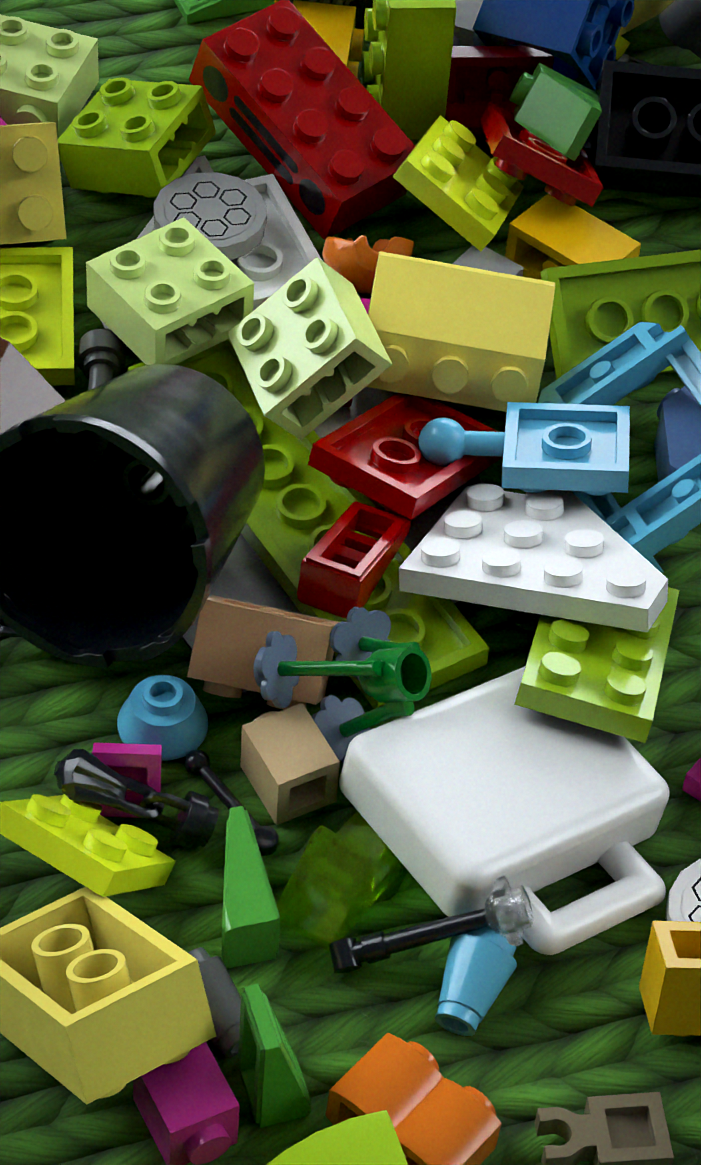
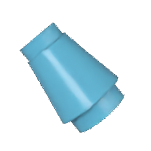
(473, 978)

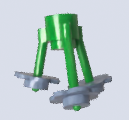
(385, 669)

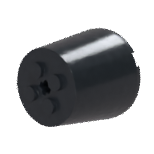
(123, 512)

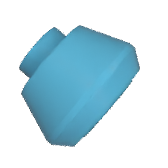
(163, 713)

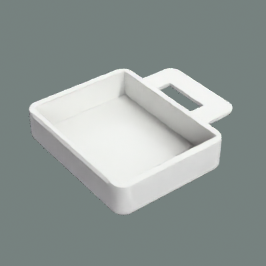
(513, 794)

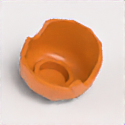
(358, 261)

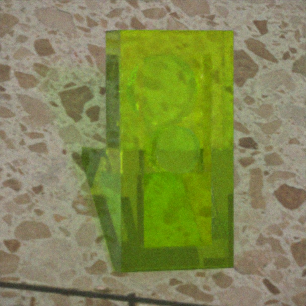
(337, 881)

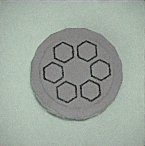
(219, 207)

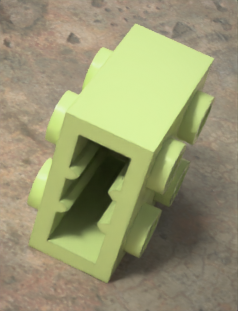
(44, 73)
(168, 293)
(309, 349)

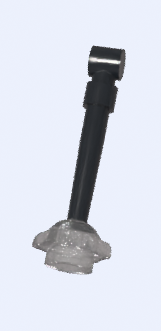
(505, 911)

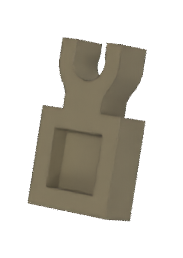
(610, 1132)

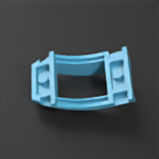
(624, 365)

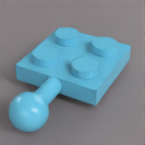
(544, 446)

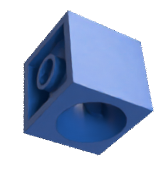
(572, 31)

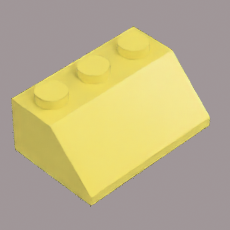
(460, 331)

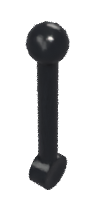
(198, 764)

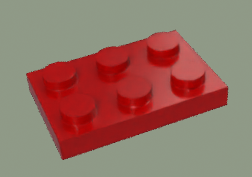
(524, 153)
(383, 458)

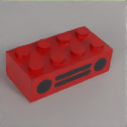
(303, 116)

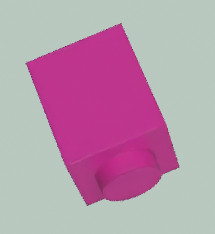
(189, 1108)

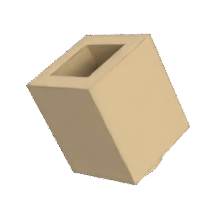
(289, 763)

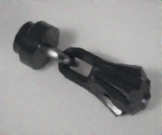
(90, 780)

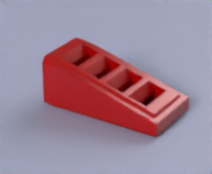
(348, 565)

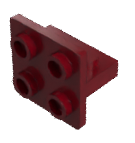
(484, 76)

